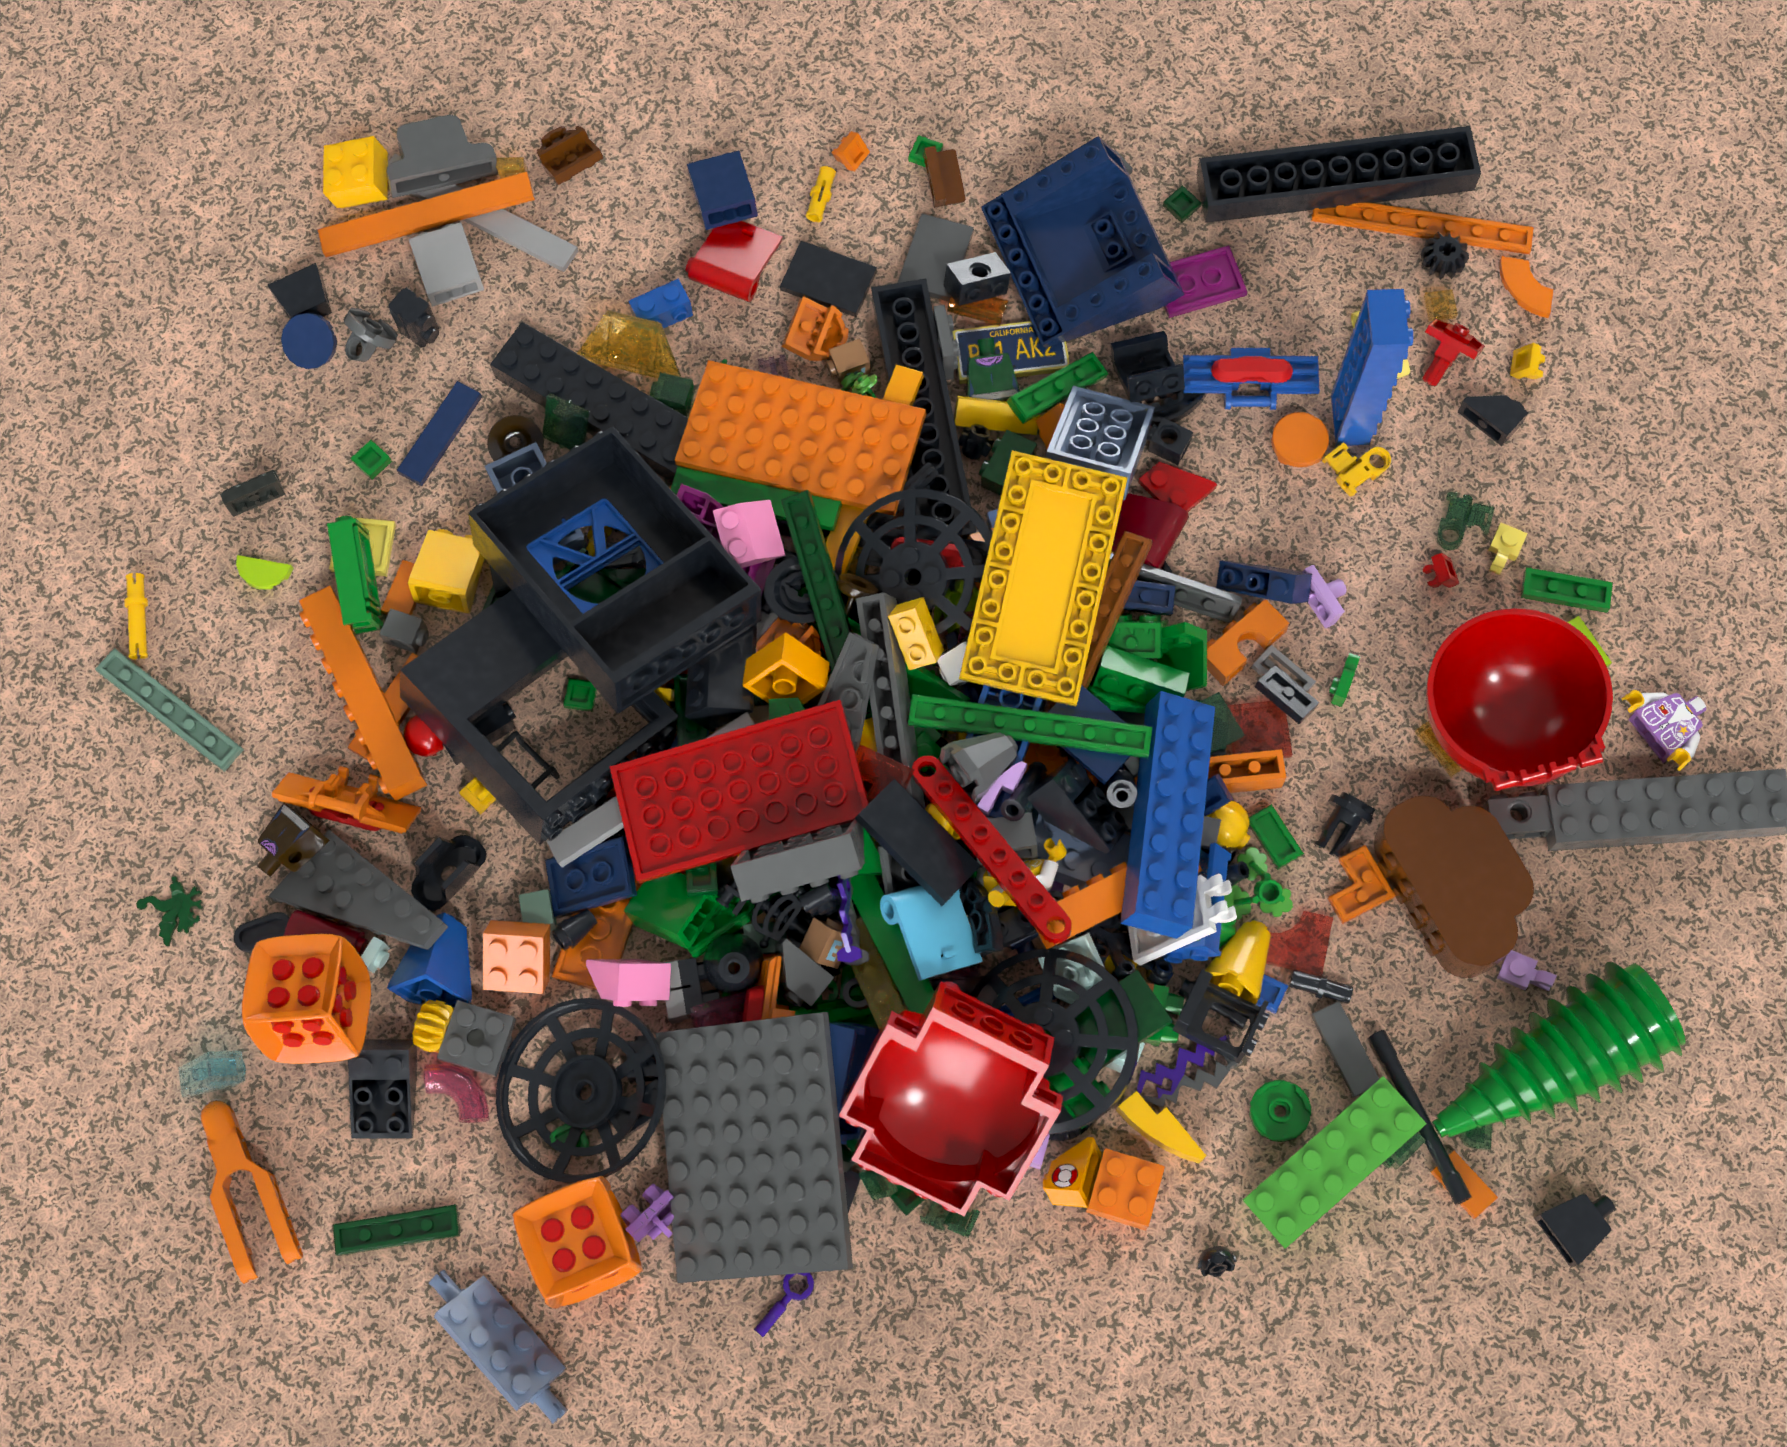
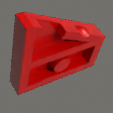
(1176, 485)

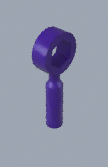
(780, 1306)

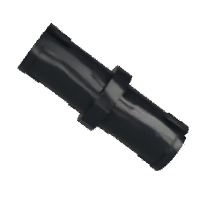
(1321, 986)

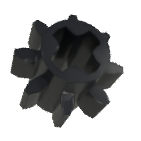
(975, 441)

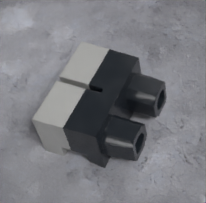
(687, 989)

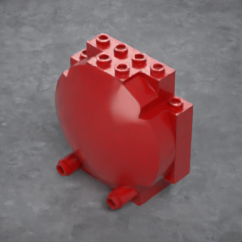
(953, 1100)

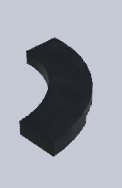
(982, 917)

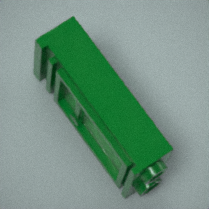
(355, 574)

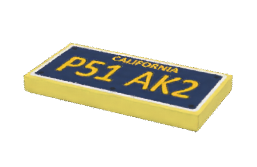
(1017, 340)

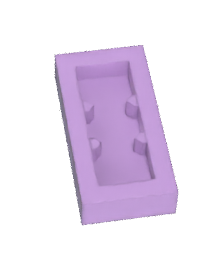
(1323, 597)

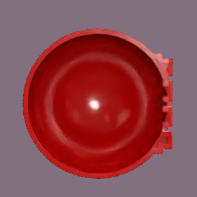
(1519, 698)

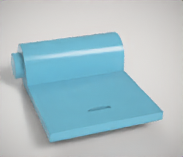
(931, 931)

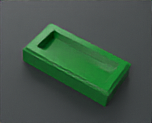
(1274, 837)

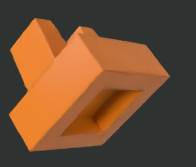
(851, 151)

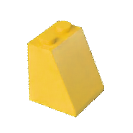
(446, 571)

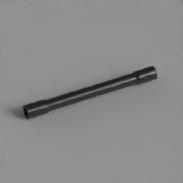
(1450, 1176)

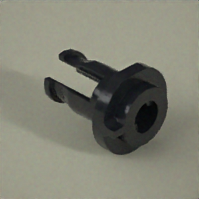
(1349, 812)

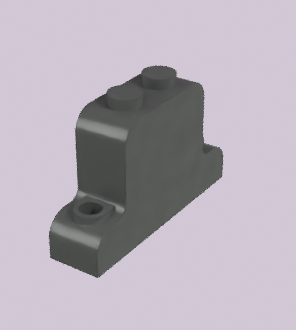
(437, 156)

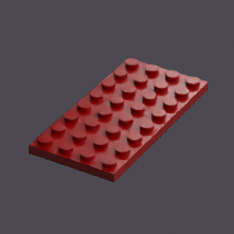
(739, 791)

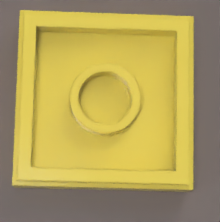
(381, 540)

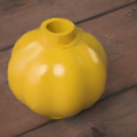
(1233, 825)

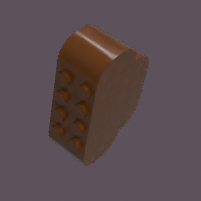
(1455, 881)

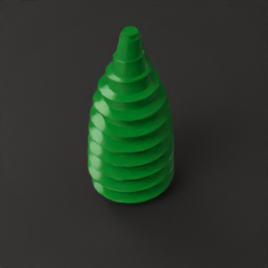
(1572, 1052)

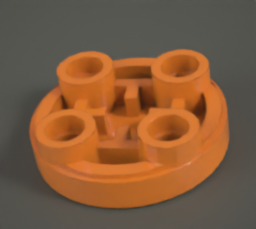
(1300, 439)

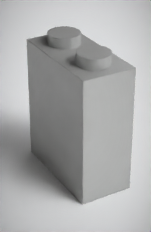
(446, 264)

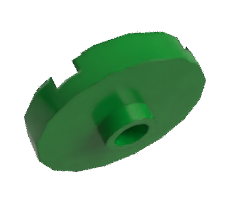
(1291, 1099)

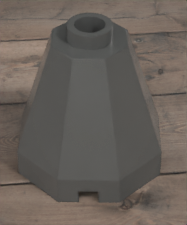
(979, 761)

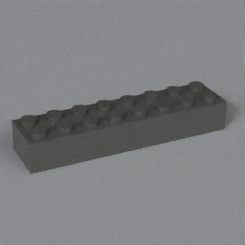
(1667, 809)

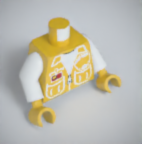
(1042, 868)

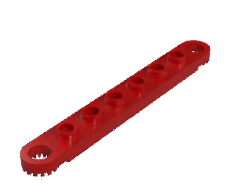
(992, 850)

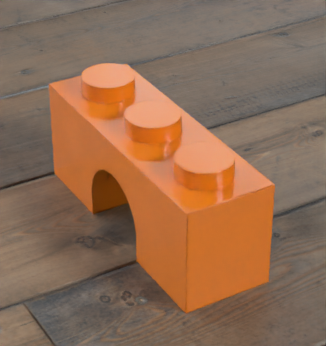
(1260, 624)

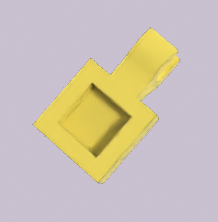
(1506, 545)

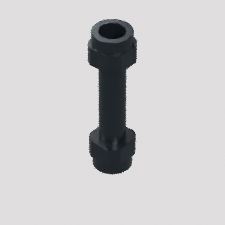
(1235, 1019)

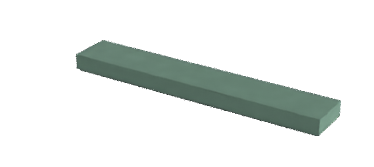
(169, 709)

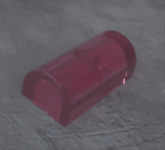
(719, 1011)

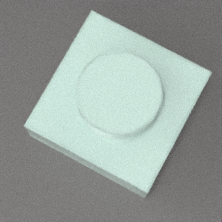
(375, 954)

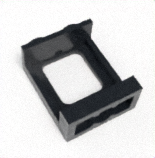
(1143, 355)
(1197, 1006)

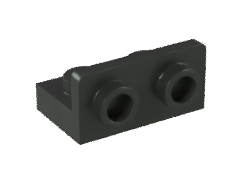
(252, 493)

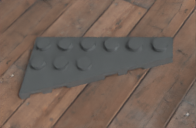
(354, 892)

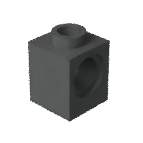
(404, 631)

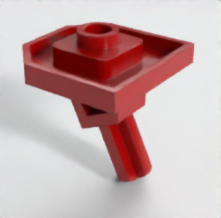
(1453, 341)

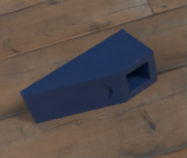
(1264, 582)

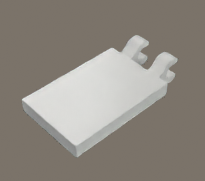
(1149, 945)

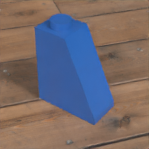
(438, 972)

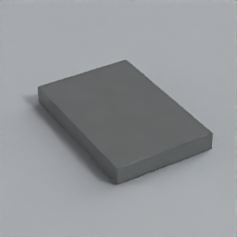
(932, 248)

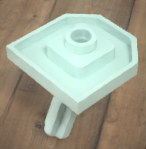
(1073, 970)

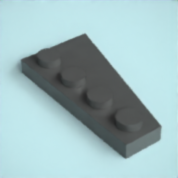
(852, 682)

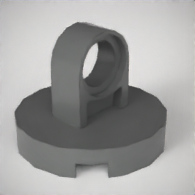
(369, 333)

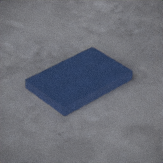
(1099, 764)
(592, 879)

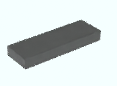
(1345, 1048)

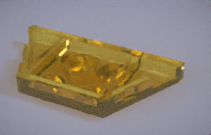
(630, 345)

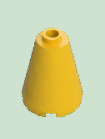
(1243, 962)

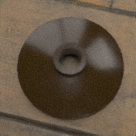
(513, 426)

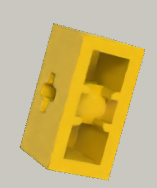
(916, 633)

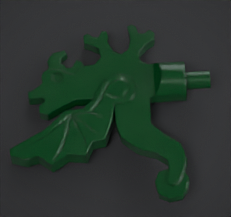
(177, 906)

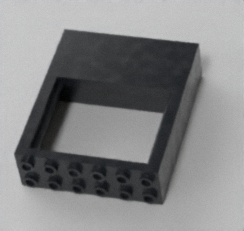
(481, 670)

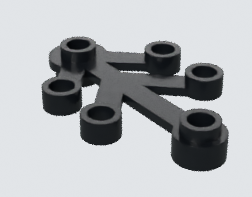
(1118, 944)

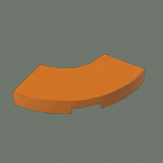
(1524, 287)

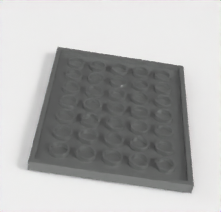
(754, 1149)

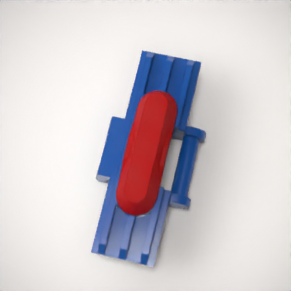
(1255, 366)

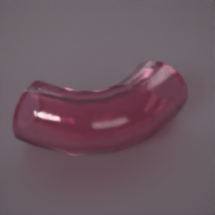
(461, 1088)

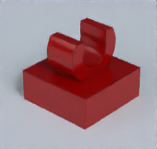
(1444, 571)

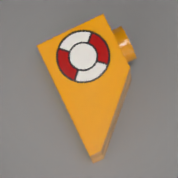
(1073, 1175)

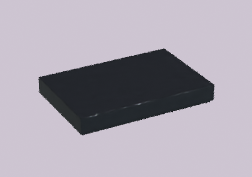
(828, 278)

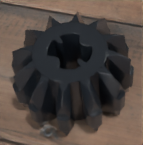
(1437, 262)

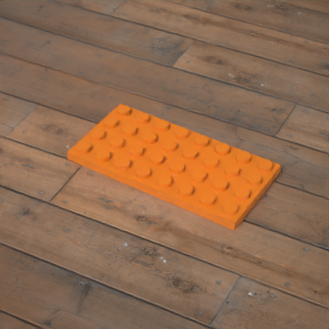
(800, 436)

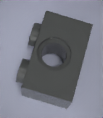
(1533, 809)

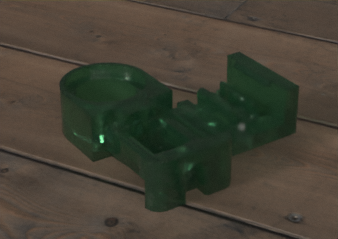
(1465, 514)
(938, 1216)

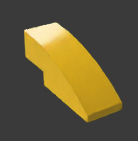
(1160, 1128)

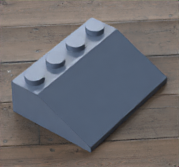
(1101, 433)

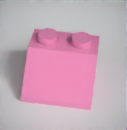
(749, 532)
(631, 980)

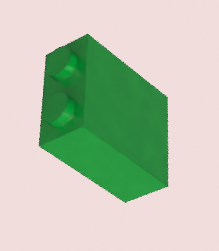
(668, 911)

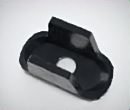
(461, 852)

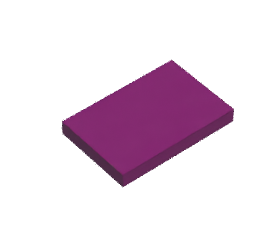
(1206, 281)

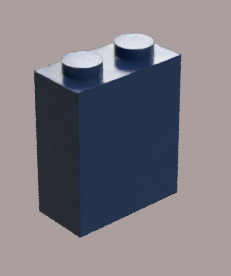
(722, 190)

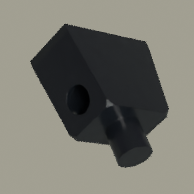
(302, 293)
(1577, 1226)

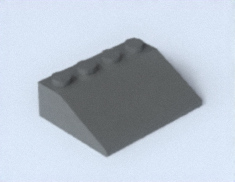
(799, 862)

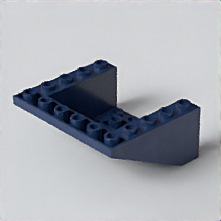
(1081, 246)

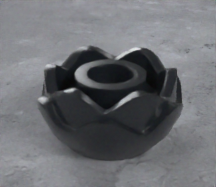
(1216, 1261)

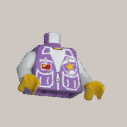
(1667, 724)

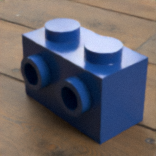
(664, 304)

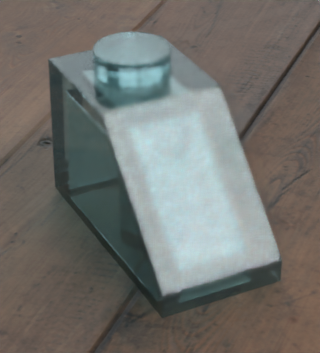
(212, 1072)

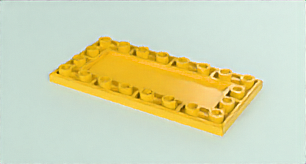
(1043, 578)

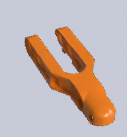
(232, 1155)

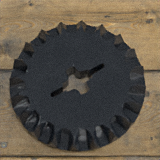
(782, 594)

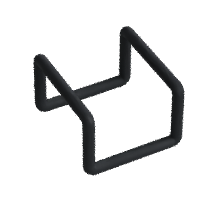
(549, 769)

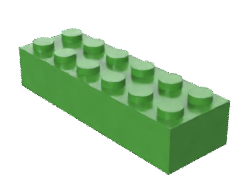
(1334, 1162)

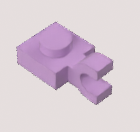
(1521, 971)

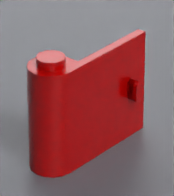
(733, 259)

